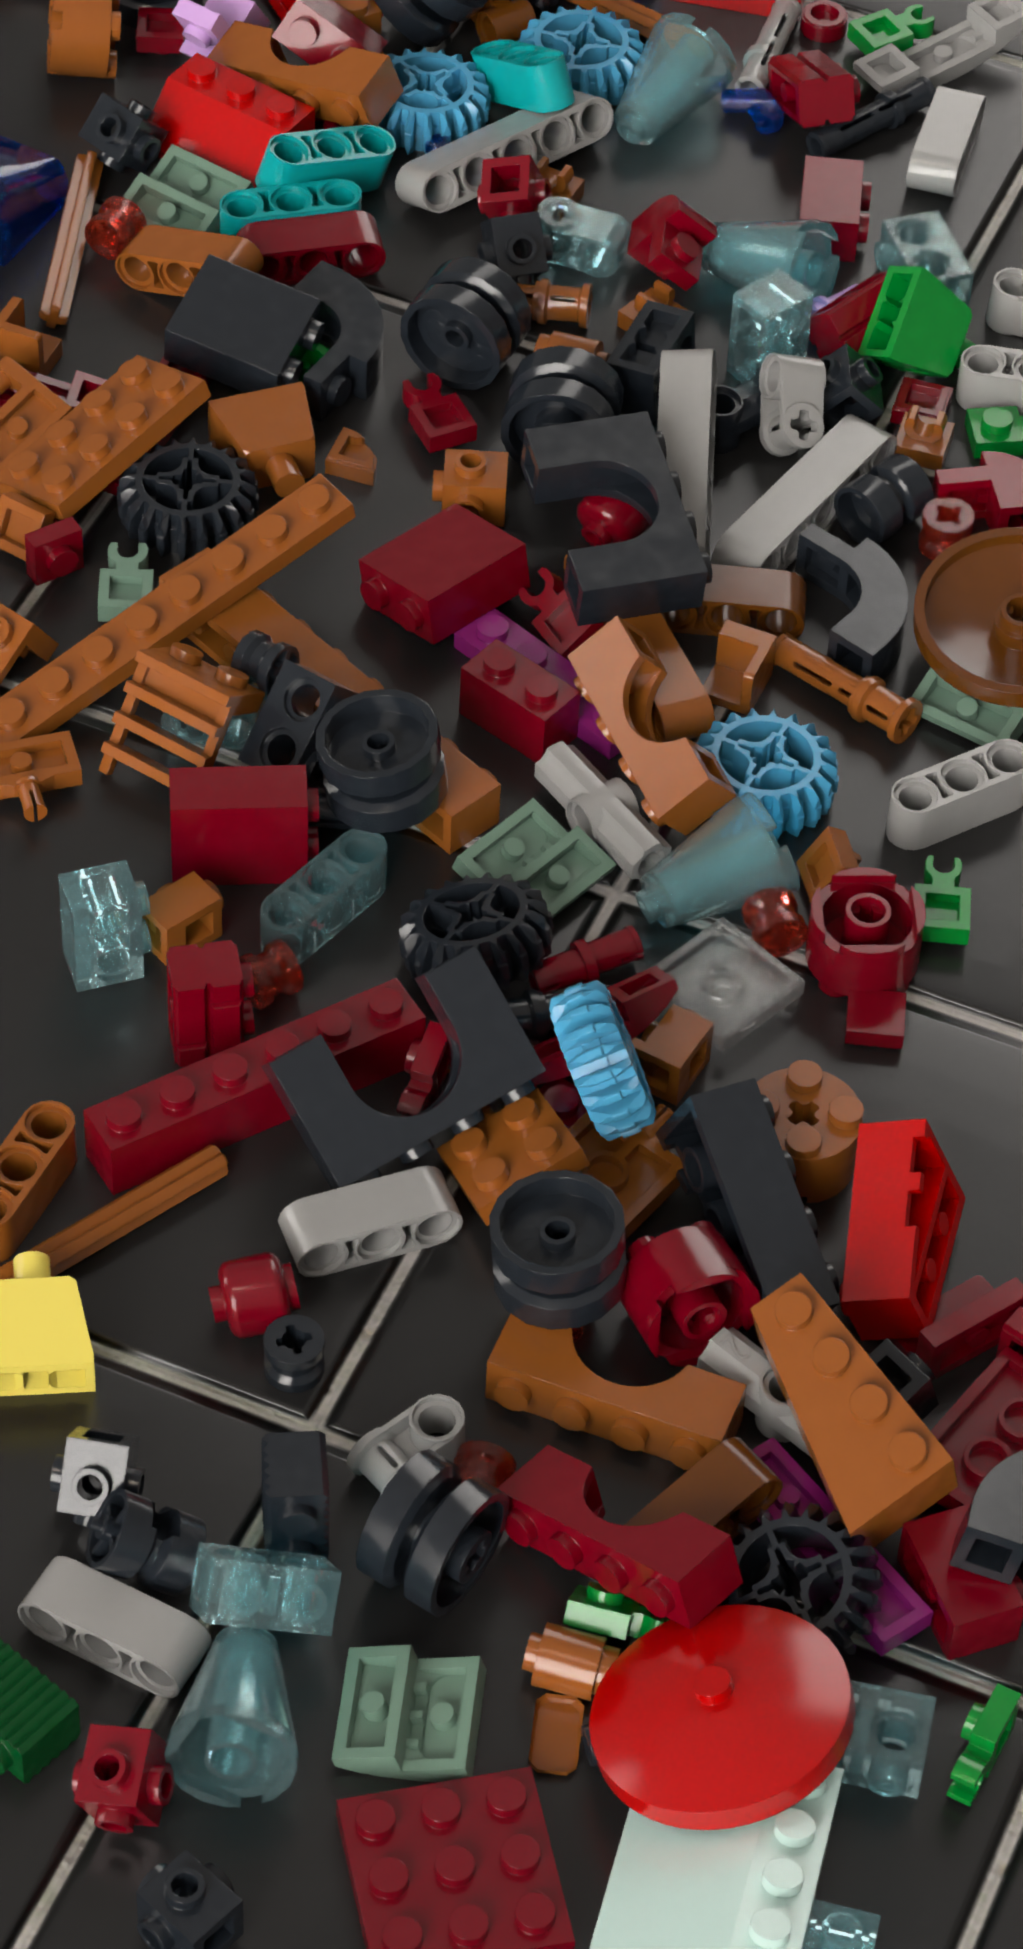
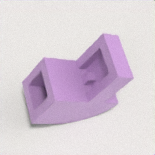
(208, 23)

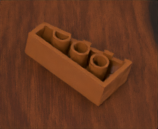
(859, 1430)

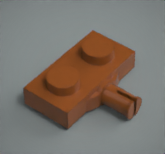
(38, 766)

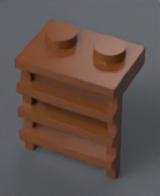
(187, 689)

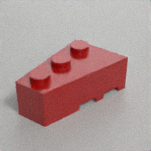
(898, 1229)

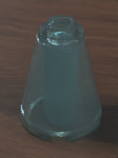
(672, 78)
(755, 248)
(718, 867)
(235, 1723)

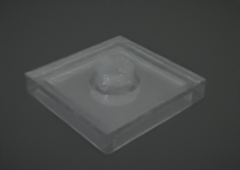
(730, 982)

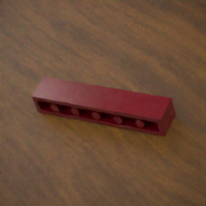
(230, 1094)

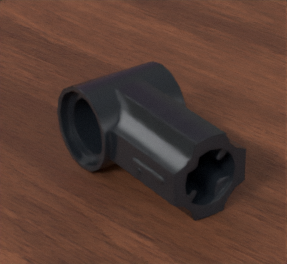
(735, 413)

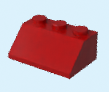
(225, 115)

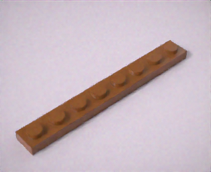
(174, 609)

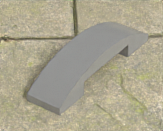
(948, 54)

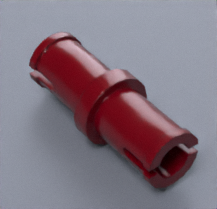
(587, 960)

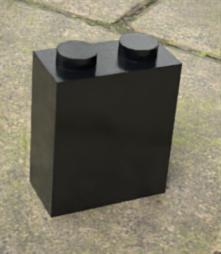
(243, 328)

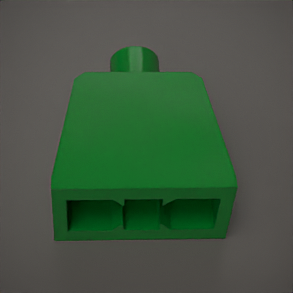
(917, 324)

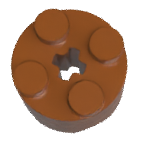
(82, 38)
(816, 1125)

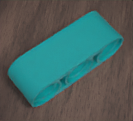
(525, 75)
(347, 153)
(287, 201)

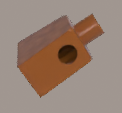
(270, 431)

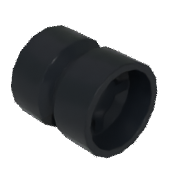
(883, 499)

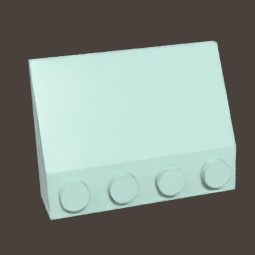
(718, 1886)

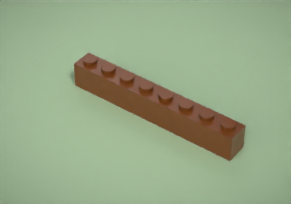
(473, 791)

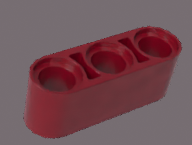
(298, 244)

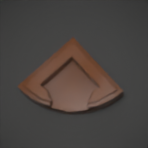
(352, 458)

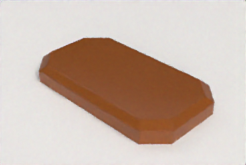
(556, 1734)

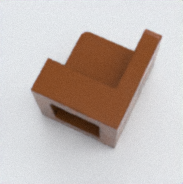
(27, 347)
(741, 667)

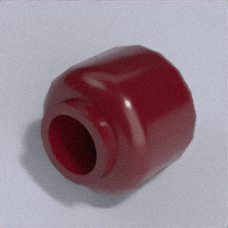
(609, 520)
(253, 1293)

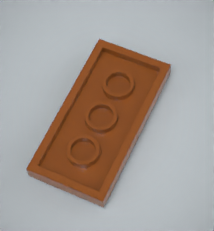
(103, 435)

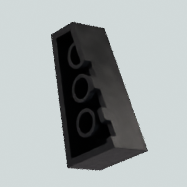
(748, 1186)

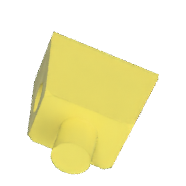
(43, 1332)

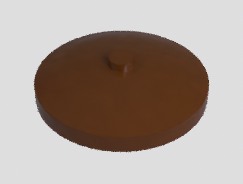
(973, 616)

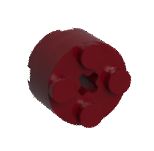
(864, 933)
(686, 1291)

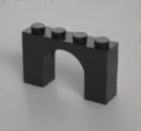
(625, 462)
(487, 1062)

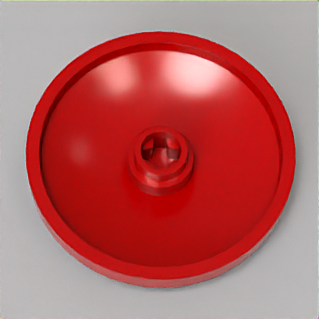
(722, 1718)

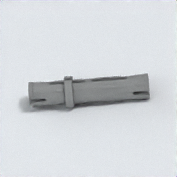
(780, 21)

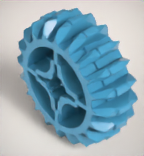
(595, 47)
(437, 98)
(777, 763)
(602, 1060)

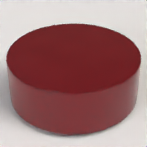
(824, 21)

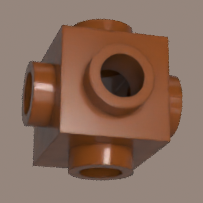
(474, 482)

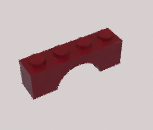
(668, 1566)

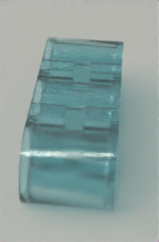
(326, 893)

